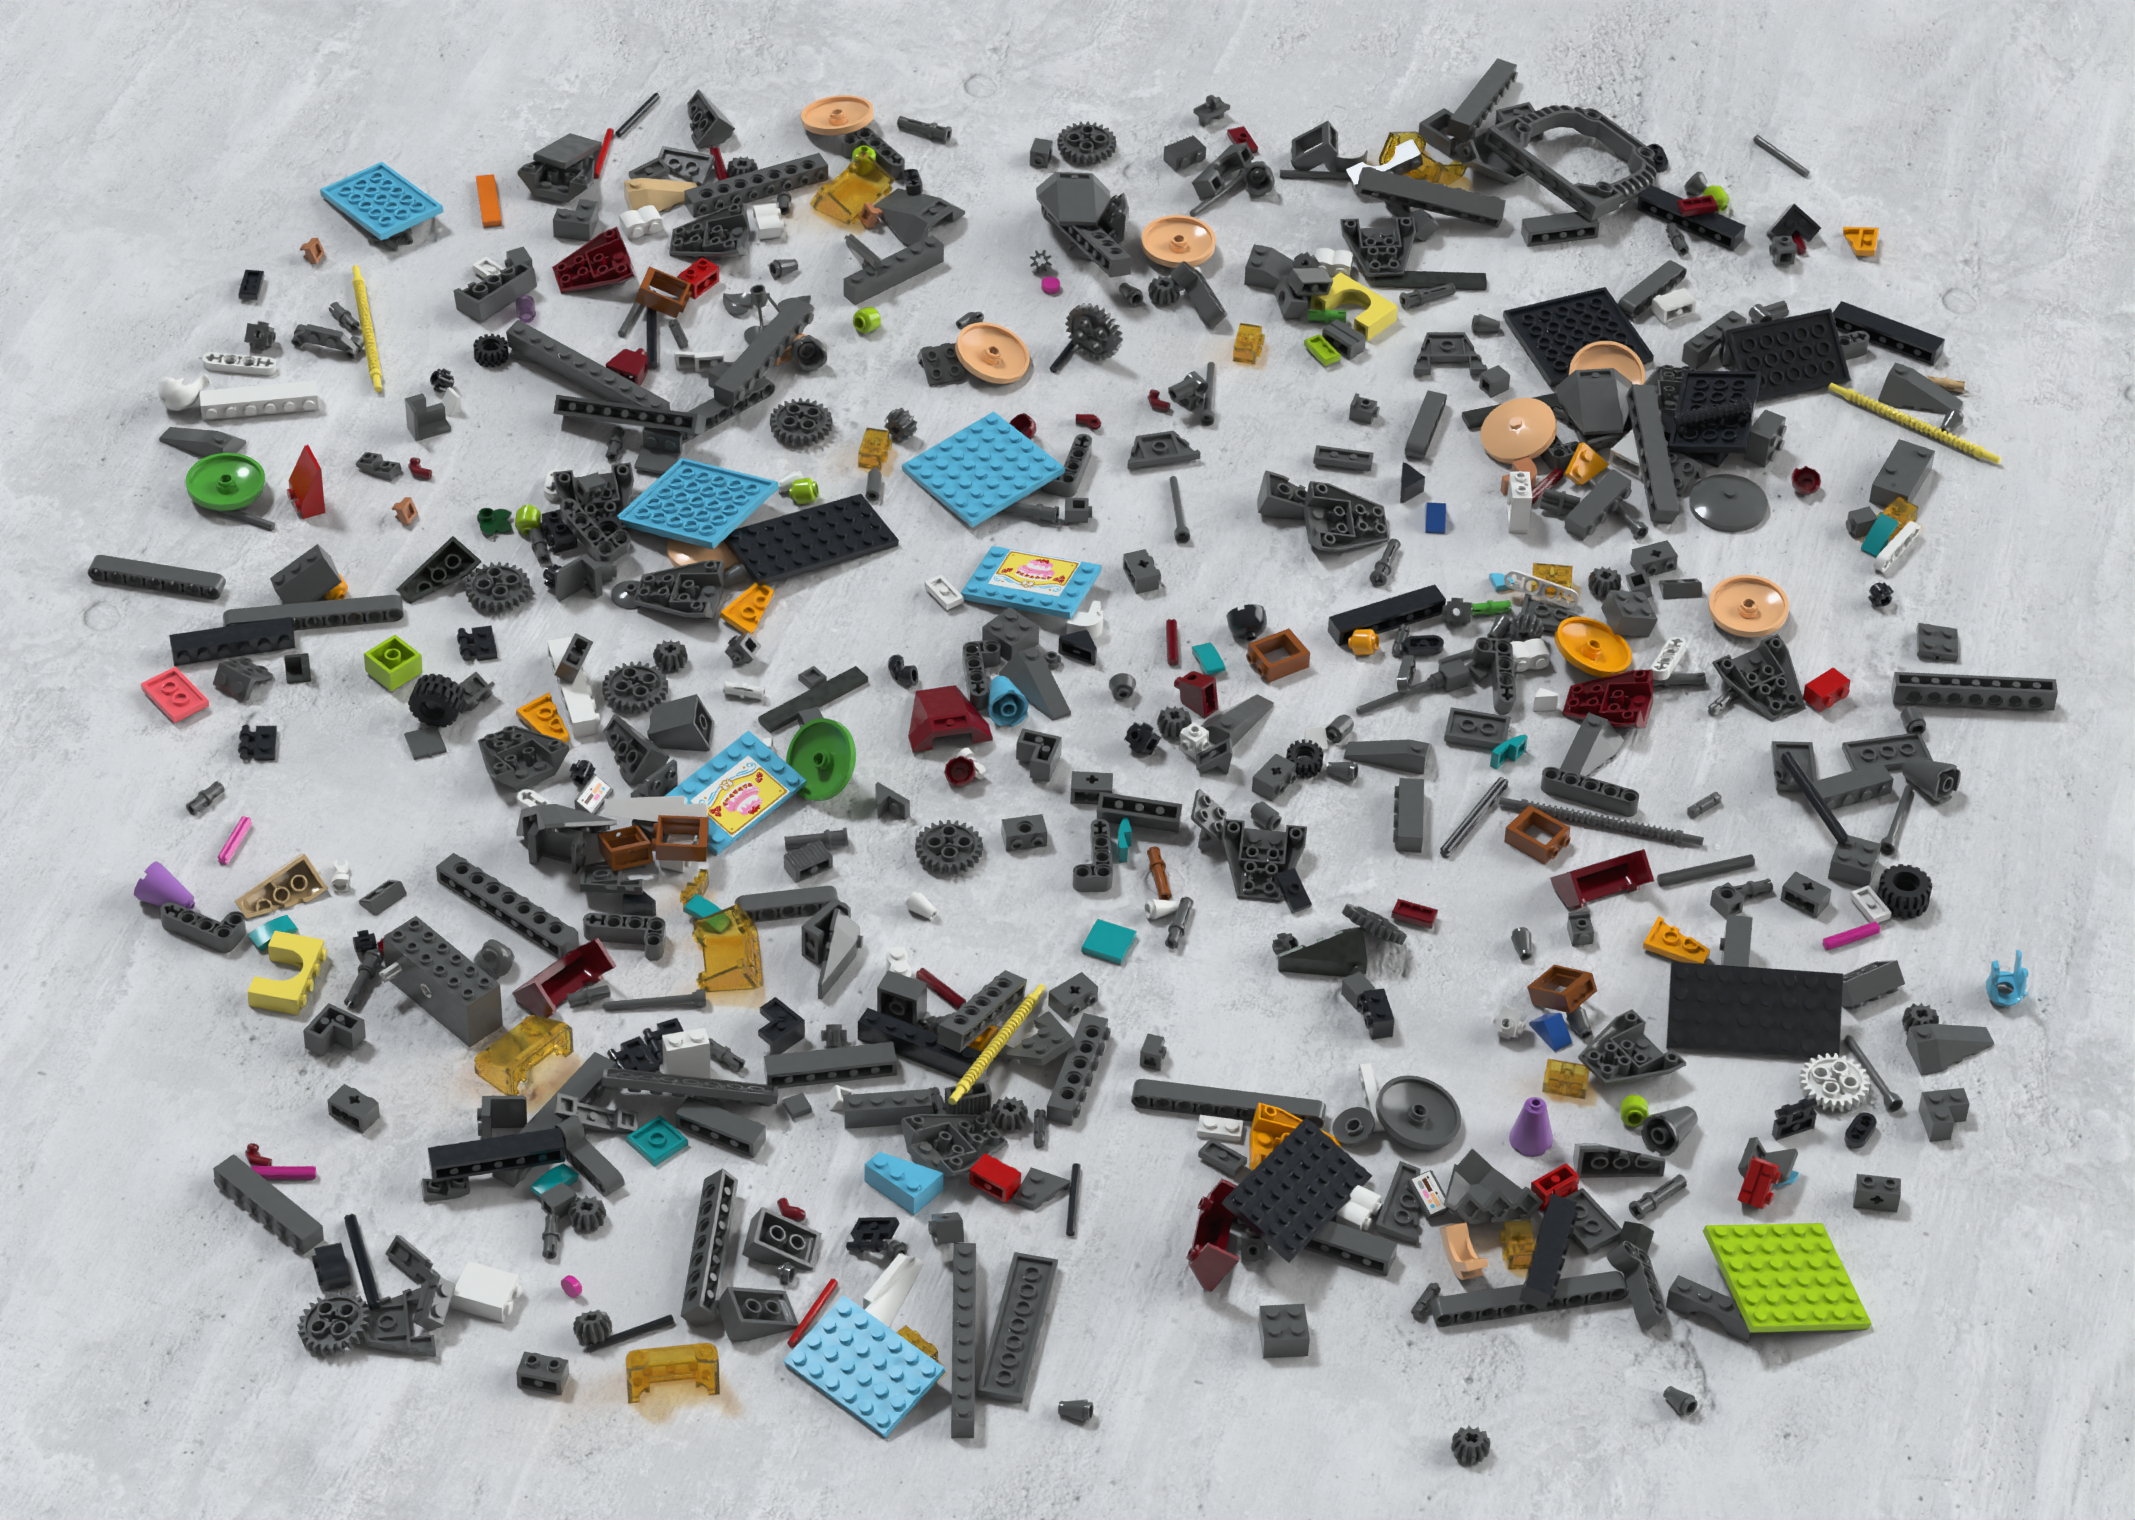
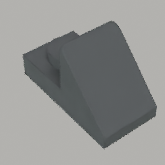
(1217, 755)
(889, 800)

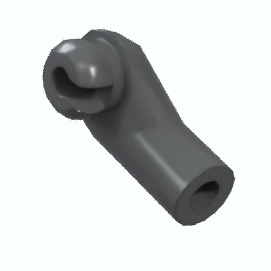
(970, 318)

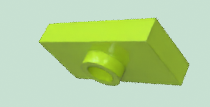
(1322, 350)

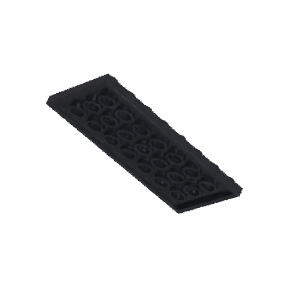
(810, 539)
(1754, 1010)
(1296, 1190)

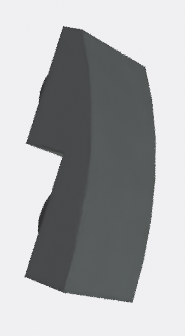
(376, 466)
(444, 1189)

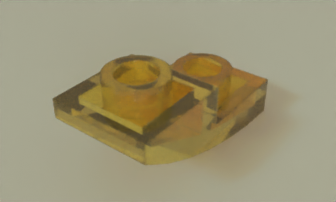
(698, 887)

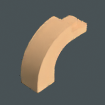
(1460, 1251)

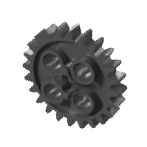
(1086, 143)
(1094, 331)
(801, 422)
(497, 587)
(635, 687)
(949, 847)
(1374, 924)
(334, 1323)

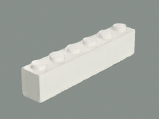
(258, 400)
(576, 696)

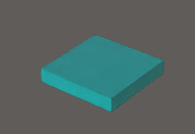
(1108, 941)
(657, 1141)

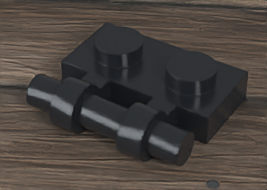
(483, 640)
(265, 742)
(663, 1028)
(637, 1054)
(1790, 1123)
(872, 1229)

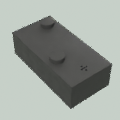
(1902, 473)
(1736, 941)

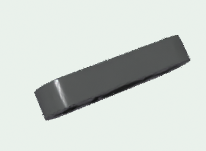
(1406, 674)

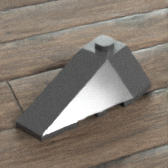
(1237, 720)
(1592, 746)

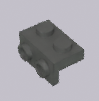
(1599, 441)
(474, 690)

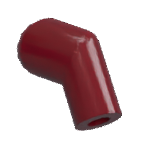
(1155, 401)
(1088, 419)
(417, 470)
(254, 1156)
(790, 1212)

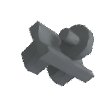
(1211, 109)

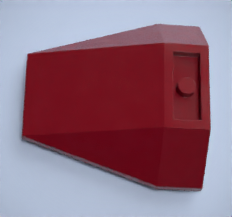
(596, 264)
(1619, 698)
(944, 713)

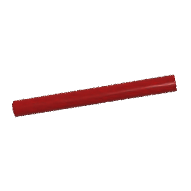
(603, 152)
(812, 1313)

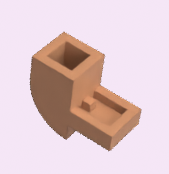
(1523, 465)

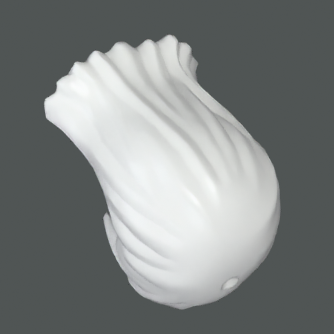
(179, 396)

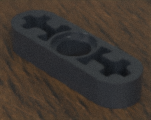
(912, 181)

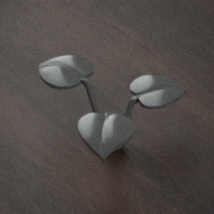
(740, 303)

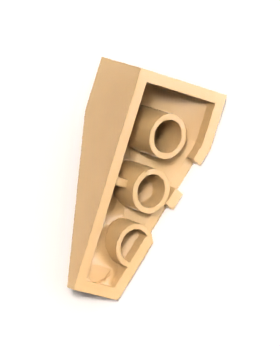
(655, 192)
(287, 886)

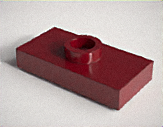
(1241, 135)
(1697, 205)
(1414, 913)

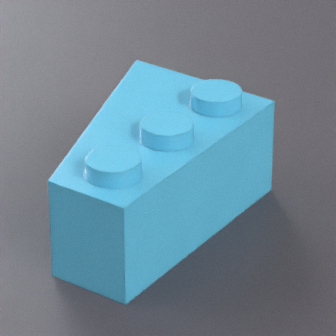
(903, 1181)

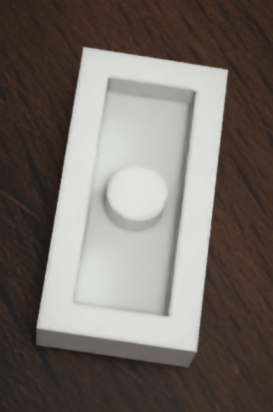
(486, 267)
(944, 592)
(1870, 904)
(1220, 1128)

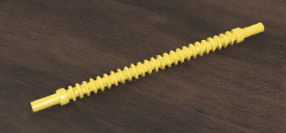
(367, 328)
(1978, 451)
(996, 1044)

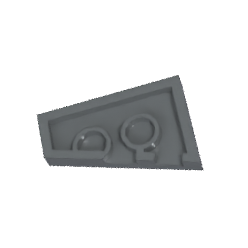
(688, 164)
(1549, 616)

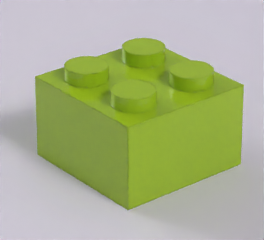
(393, 662)

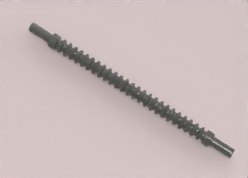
(1677, 836)

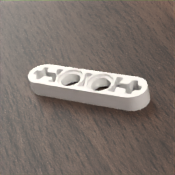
(266, 367)
(1896, 546)
(1540, 591)
(1668, 658)
(1369, 1092)

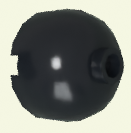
(1247, 622)

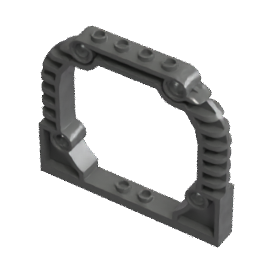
(1591, 201)

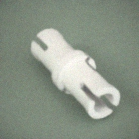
(744, 690)

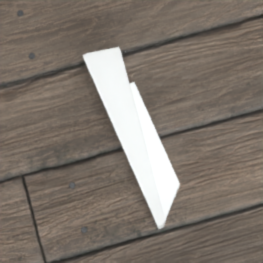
(650, 807)
(892, 1288)

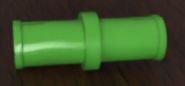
(1326, 315)
(1491, 608)

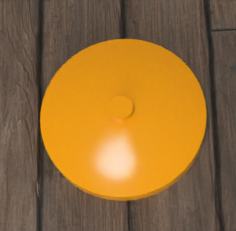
(1592, 647)

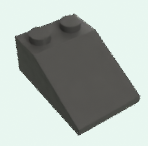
(1266, 267)
(780, 1240)
(755, 1313)

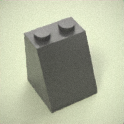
(681, 725)

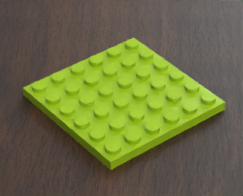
(1786, 1277)

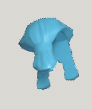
(2015, 981)

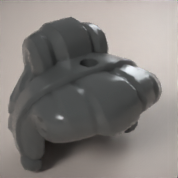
(1258, 183)
(810, 357)
(494, 959)

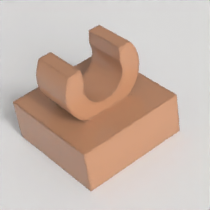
(869, 215)
(313, 250)
(405, 510)

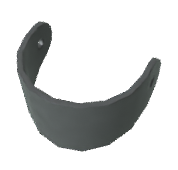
(1340, 164)

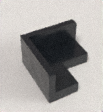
(1794, 220)
(784, 1028)

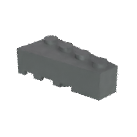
(495, 292)

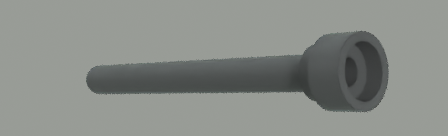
(1205, 204)
(1207, 416)
(1637, 528)
(1181, 533)
(1435, 681)
(1889, 844)
(696, 998)
(1891, 1100)

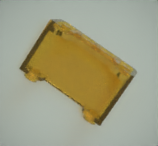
(1431, 170)
(858, 184)
(729, 951)
(522, 1049)
(671, 1364)

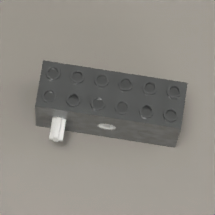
(442, 981)

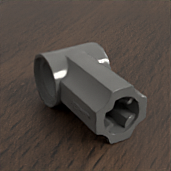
(1768, 313)
(1192, 384)

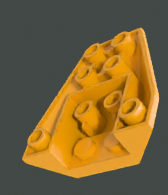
(1269, 1129)

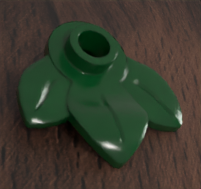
(494, 521)

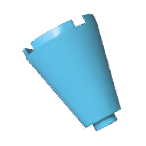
(1006, 702)

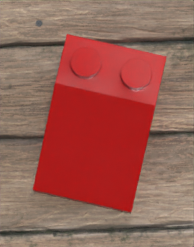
(307, 485)

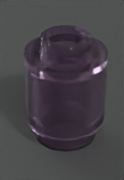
(525, 308)

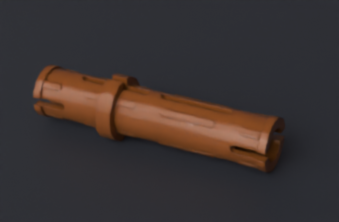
(1157, 867)

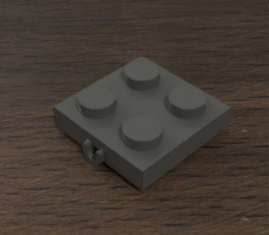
(1937, 641)

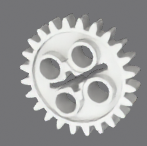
(1834, 1082)

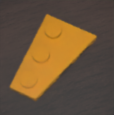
(748, 608)

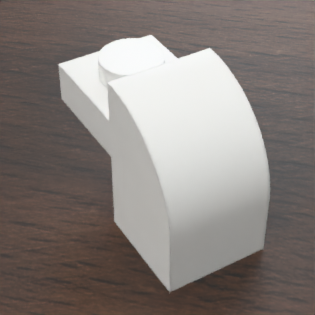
(1088, 621)

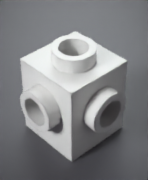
(1193, 740)
(1516, 1021)

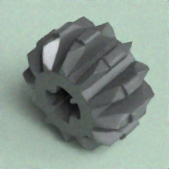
(741, 166)
(1163, 290)
(900, 424)
(1604, 580)
(1526, 627)
(670, 655)
(1173, 721)
(1919, 1015)
(1009, 1114)
(587, 1213)
(592, 1327)
(1470, 1444)

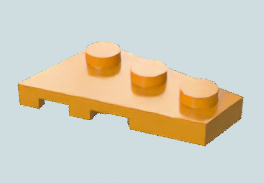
(543, 718)
(1672, 944)

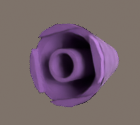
(162, 887)
(1532, 1129)

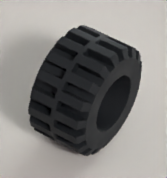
(436, 700)
(1905, 890)

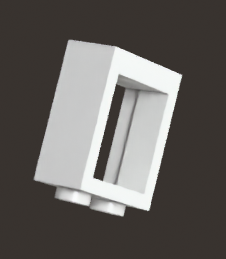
(1519, 502)

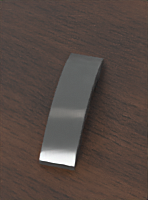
(595, 1117)

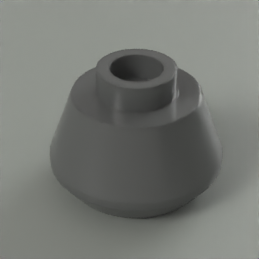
(1696, 183)
(1122, 685)

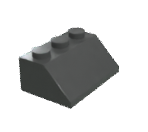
(306, 577)
(1871, 982)

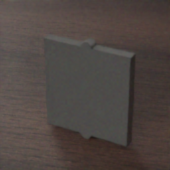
(425, 742)

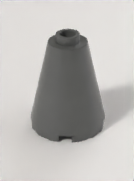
(1932, 777)
(1668, 1129)

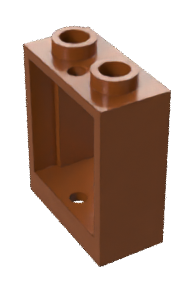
(667, 284)
(1298, 659)
(681, 825)
(1517, 838)
(616, 848)
(1579, 988)

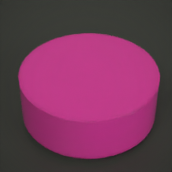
(1050, 285)
(571, 1286)

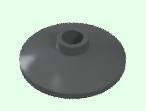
(624, 594)
(1353, 1125)

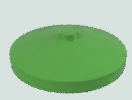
(225, 481)
(823, 756)

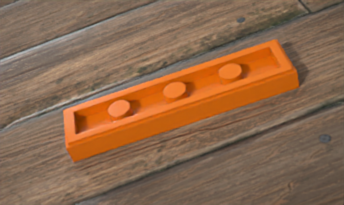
(488, 200)

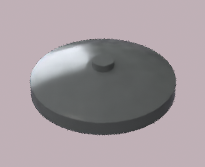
(1728, 503)
(1418, 1112)

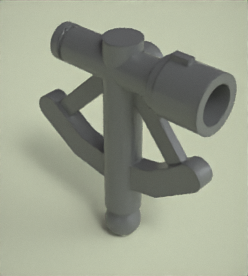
(394, 246)

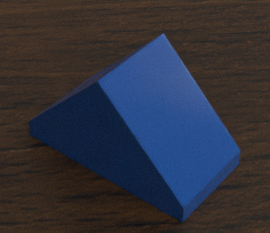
(1435, 517)
(1552, 1030)

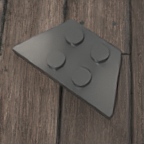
(1160, 449)

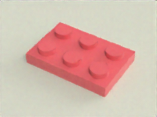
(174, 694)

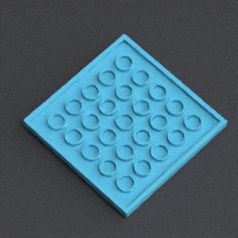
(983, 469)
(697, 503)

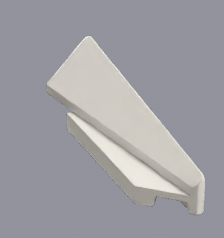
(701, 361)

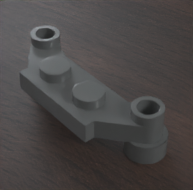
(328, 338)

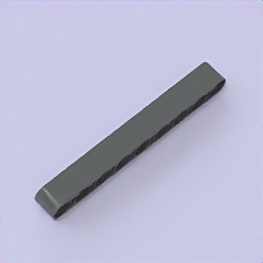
(323, 613)
(1219, 1101)
(1505, 1301)

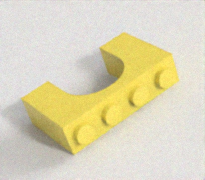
(1344, 290)
(290, 994)

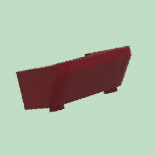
(1603, 879)
(564, 976)
(1208, 1252)

